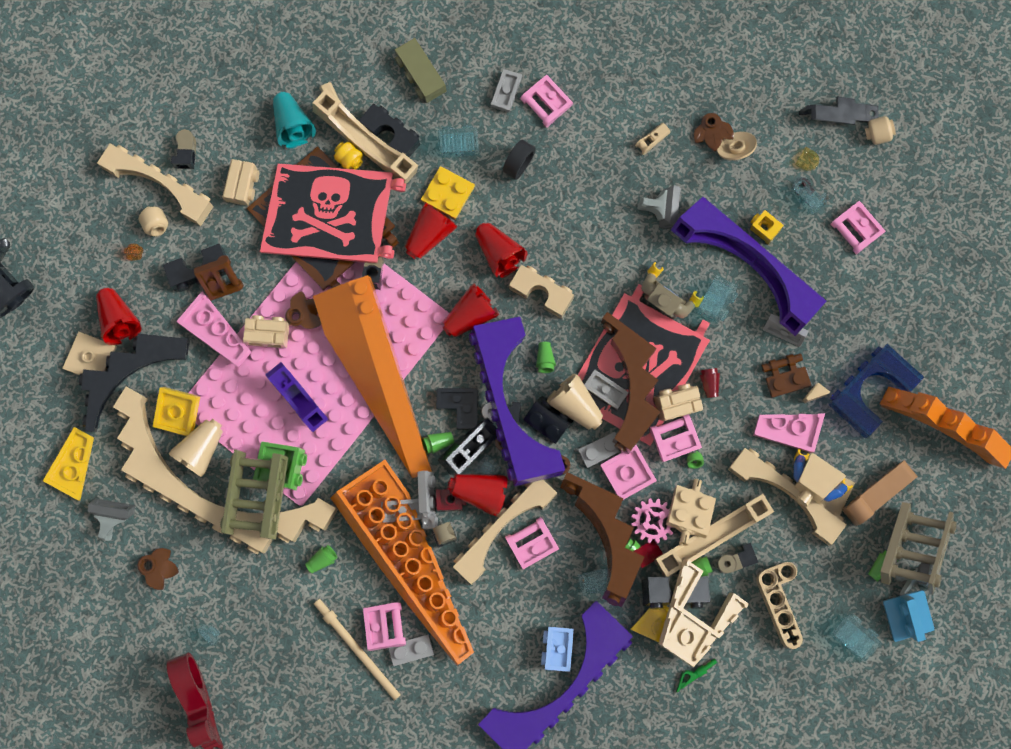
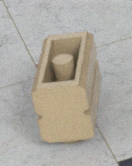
(240, 182)
(266, 332)
(678, 402)

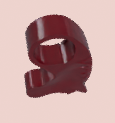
(193, 695)

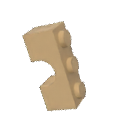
(528, 280)

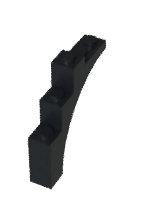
(121, 365)

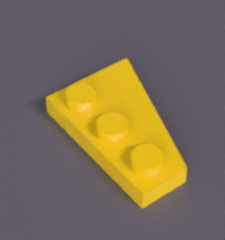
(71, 464)
(651, 623)

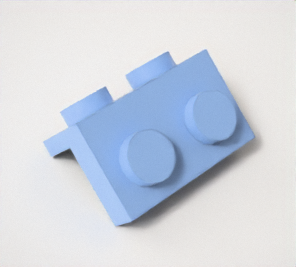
(558, 649)

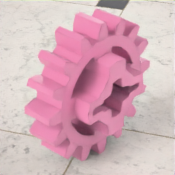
(661, 533)

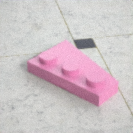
(794, 431)

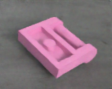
(551, 96)
(862, 222)
(678, 444)
(535, 549)
(377, 628)

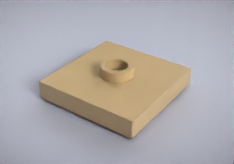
(87, 354)

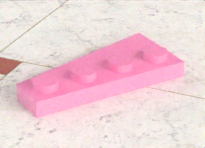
(210, 327)

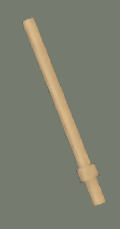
(331, 618)

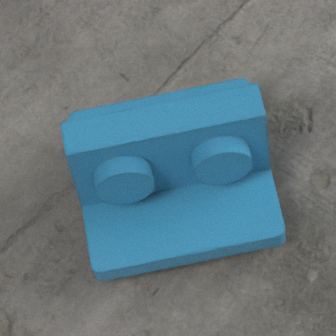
(909, 616)

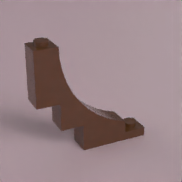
(634, 354)
(601, 509)

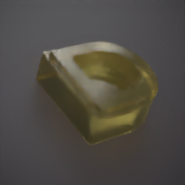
(808, 160)

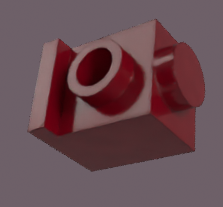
(444, 505)

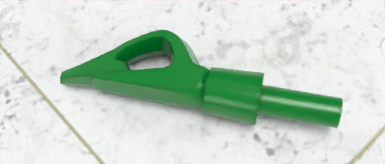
(700, 671)

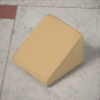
(816, 392)

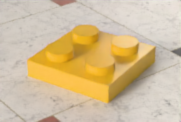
(448, 192)
(176, 411)

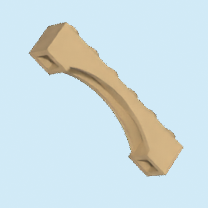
(339, 118)
(118, 162)
(826, 525)
(718, 533)
(471, 564)

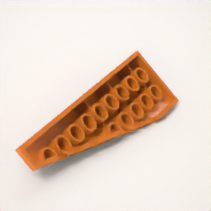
(362, 342)
(403, 554)

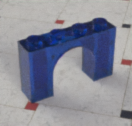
(885, 363)

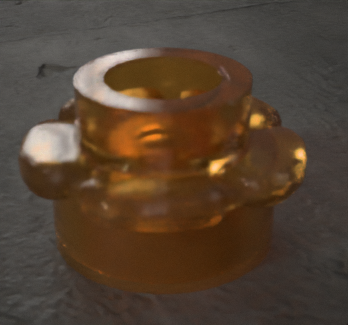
(133, 249)

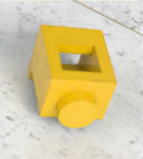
(772, 224)

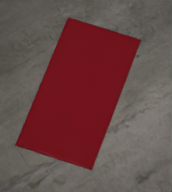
(650, 552)

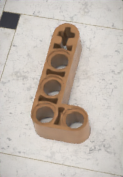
(879, 493)

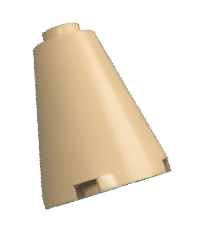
(576, 403)
(198, 447)

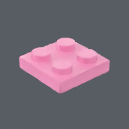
(628, 473)

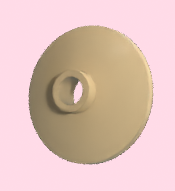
(738, 148)

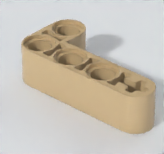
(783, 605)

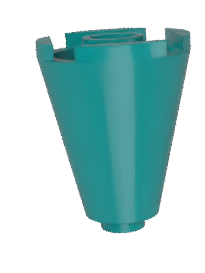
(291, 121)

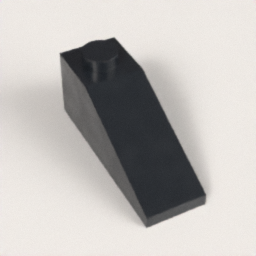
(468, 447)

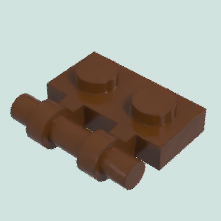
(789, 381)

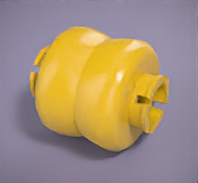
(348, 156)

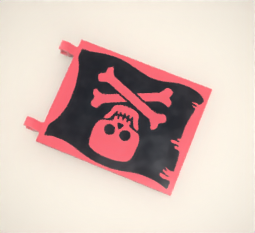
(329, 213)
(671, 363)

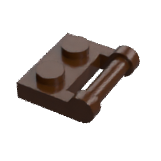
(213, 282)

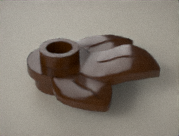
(713, 133)
(306, 310)
(160, 570)

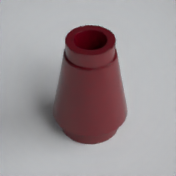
(710, 380)

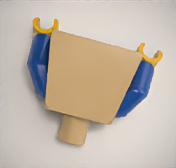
(817, 479)

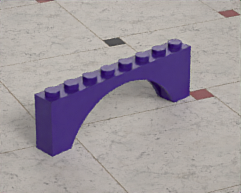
(794, 297)
(525, 457)
(603, 641)

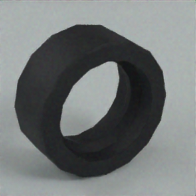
(519, 159)

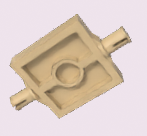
(690, 512)

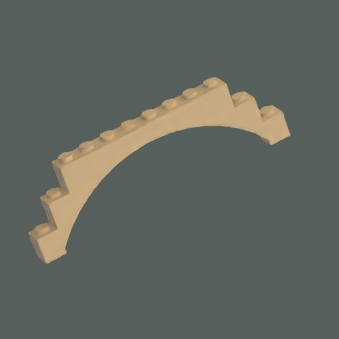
(151, 469)

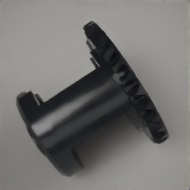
(11, 291)

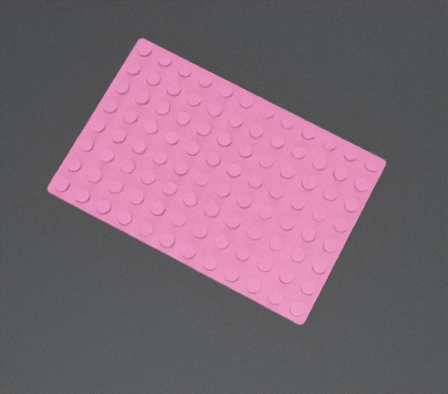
(257, 412)

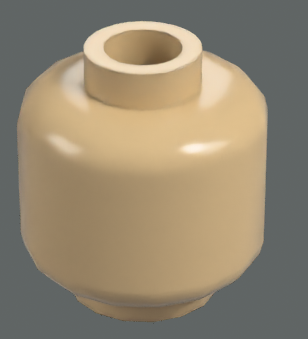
(880, 130)
(153, 221)

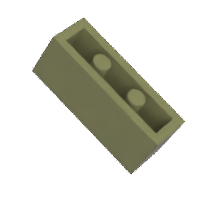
(419, 71)

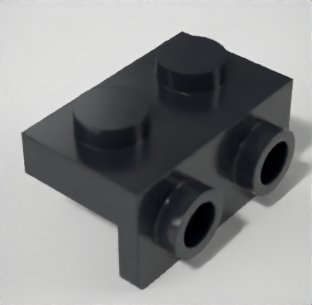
(547, 420)

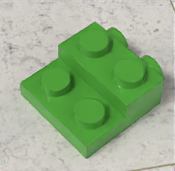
(296, 459)

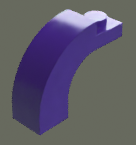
(296, 396)

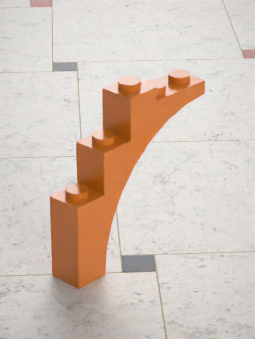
(956, 424)

